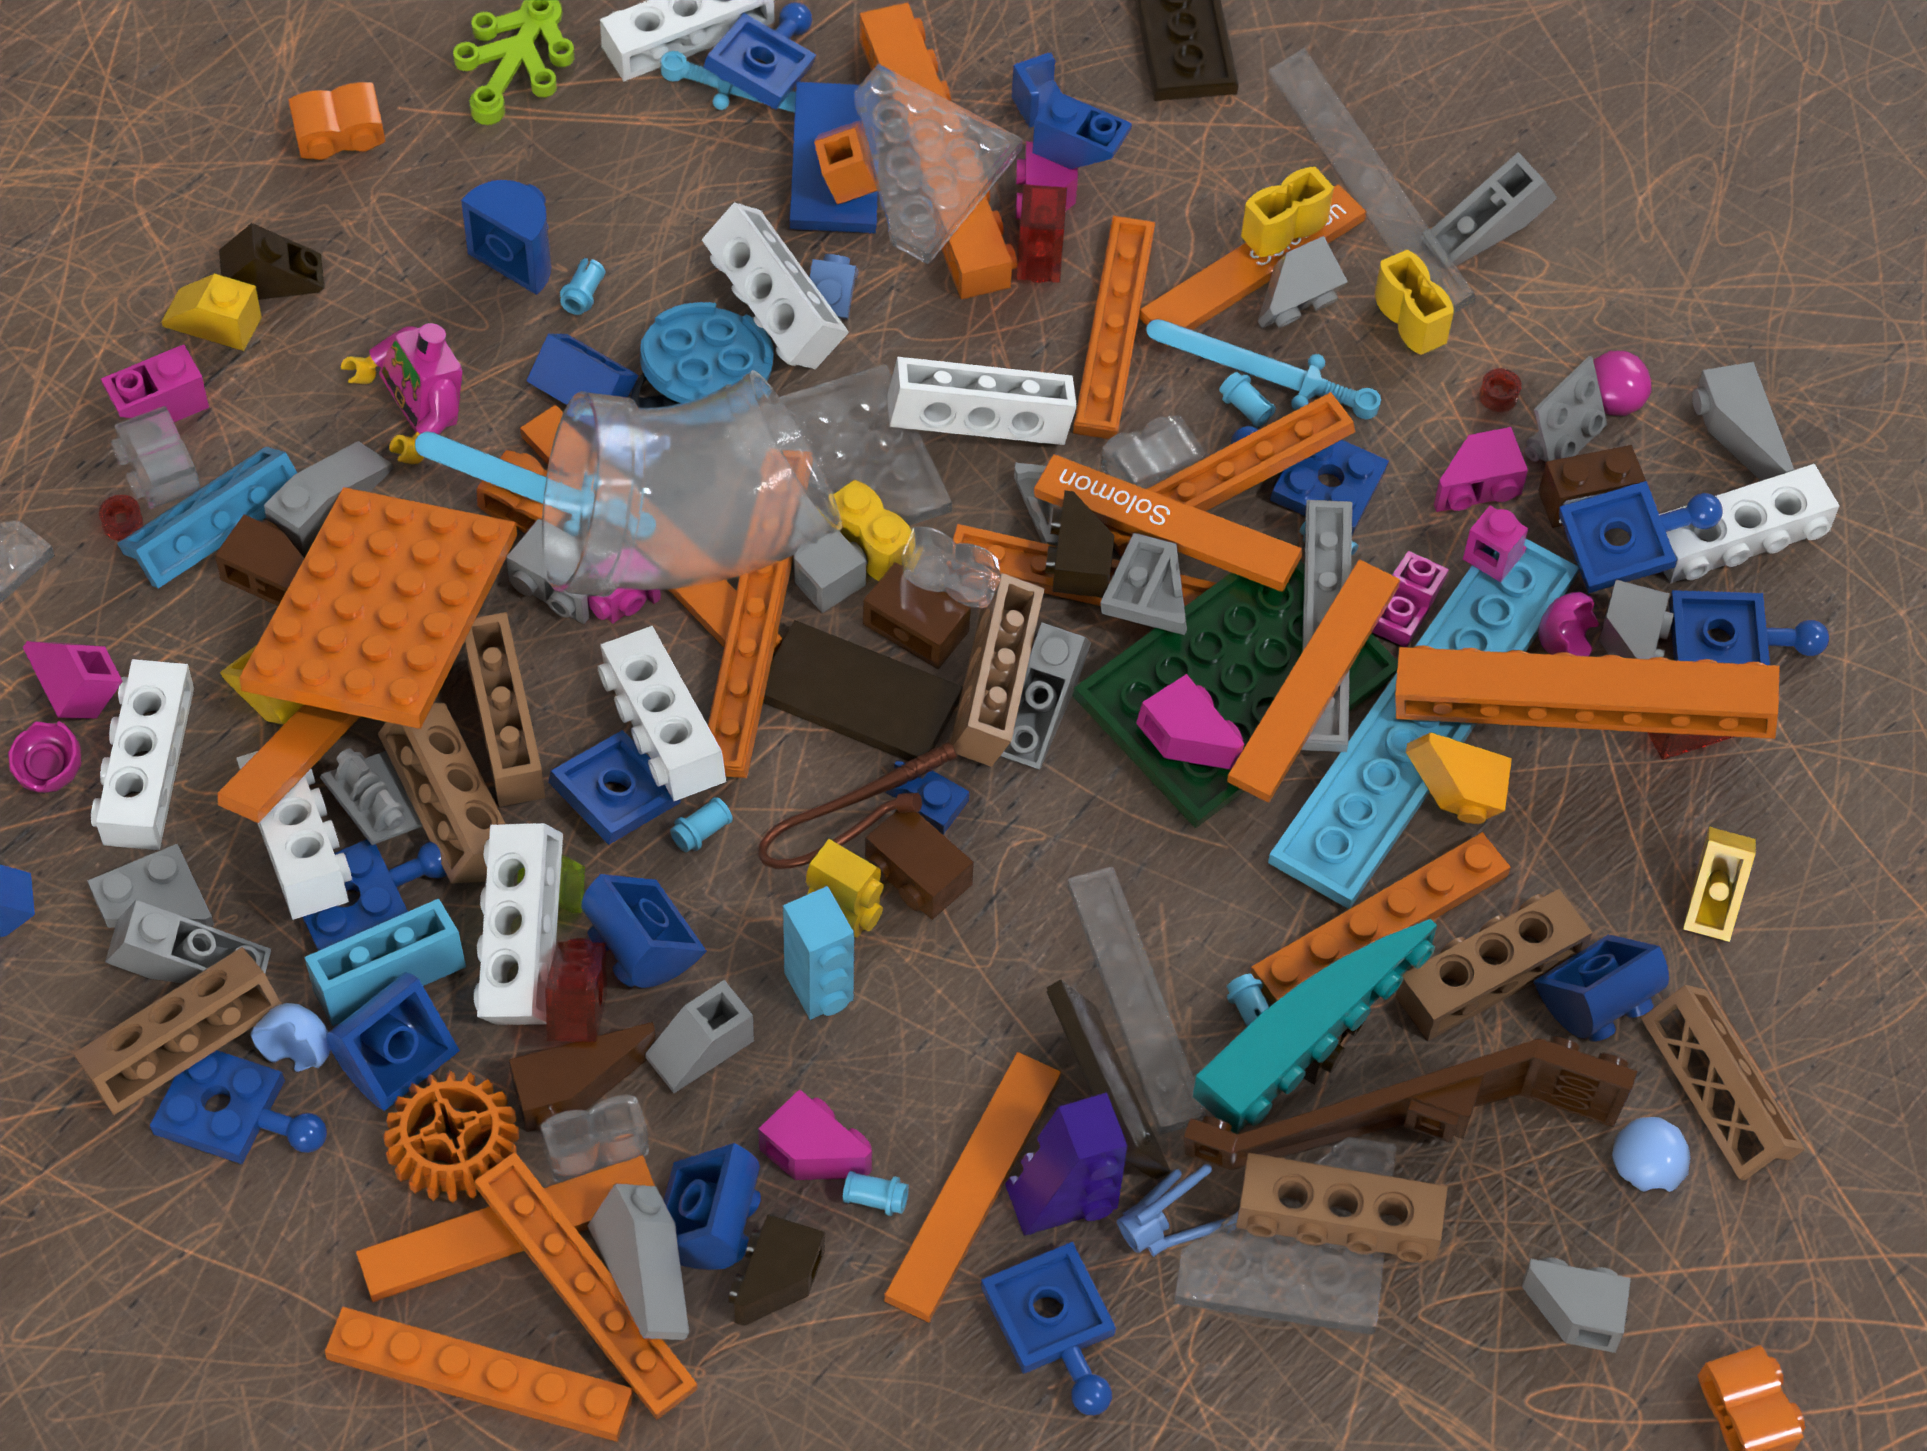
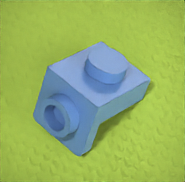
(835, 282)

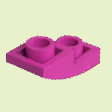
(1413, 599)

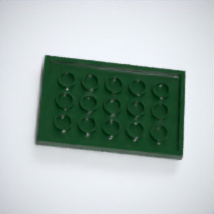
(1237, 648)

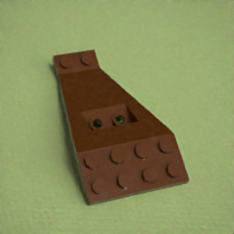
(1435, 1102)

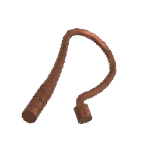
(903, 803)

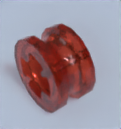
(1490, 395)
(114, 506)

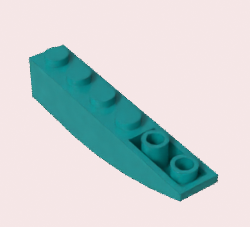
(1306, 1026)

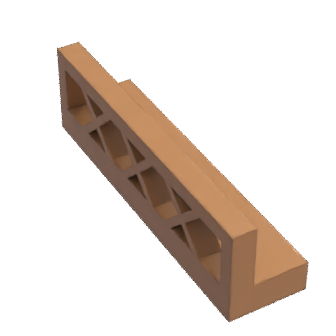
(1736, 1072)

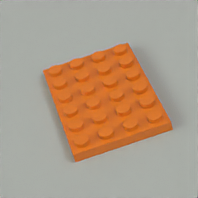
(379, 607)

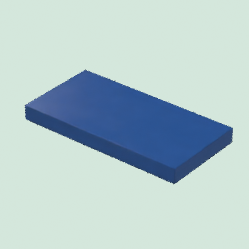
(813, 207)

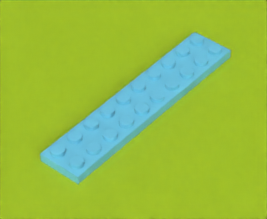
(1374, 785)

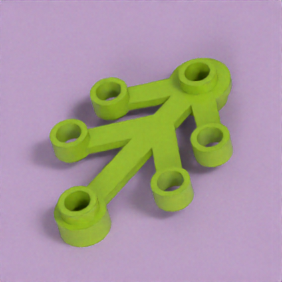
(534, 18)

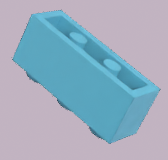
(819, 953)
(366, 963)

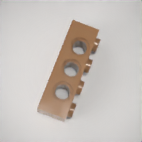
(997, 671)
(503, 711)
(445, 791)
(1440, 1007)
(177, 1030)
(1364, 1194)

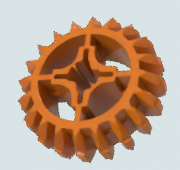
(415, 1153)

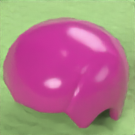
(1622, 382)
(1566, 624)
(45, 757)

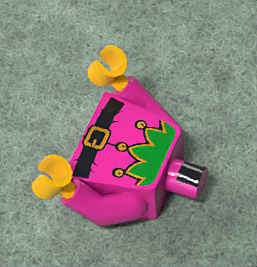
(419, 376)

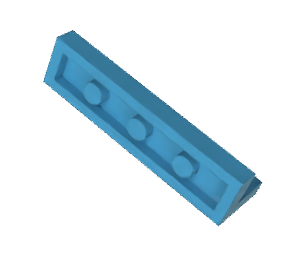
(207, 516)

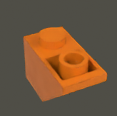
(845, 162)

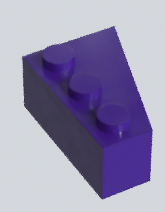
(1074, 1170)

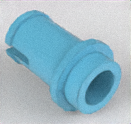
(578, 294)
(1247, 399)
(704, 822)
(1247, 996)
(876, 1192)

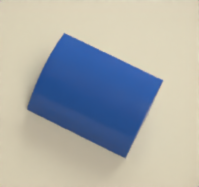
(571, 367)

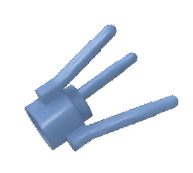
(1145, 1222)

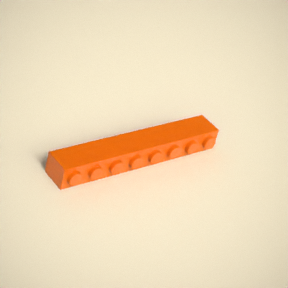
(977, 250)
(1587, 692)

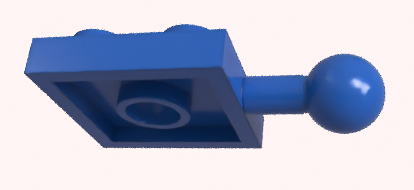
(749, 40)
(1353, 466)
(1636, 513)
(1743, 620)
(610, 812)
(377, 889)
(234, 1128)
(1044, 1340)

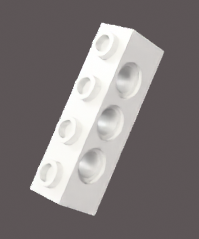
(645, 32)
(774, 286)
(981, 401)
(1760, 508)
(661, 714)
(142, 818)
(303, 849)
(534, 943)

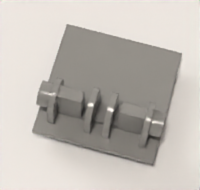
(1568, 416)
(372, 795)

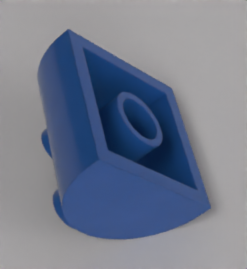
(509, 231)
(640, 930)
(1604, 984)
(392, 1041)
(710, 1205)

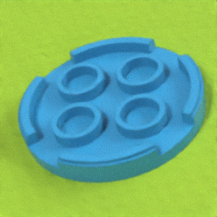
(702, 349)

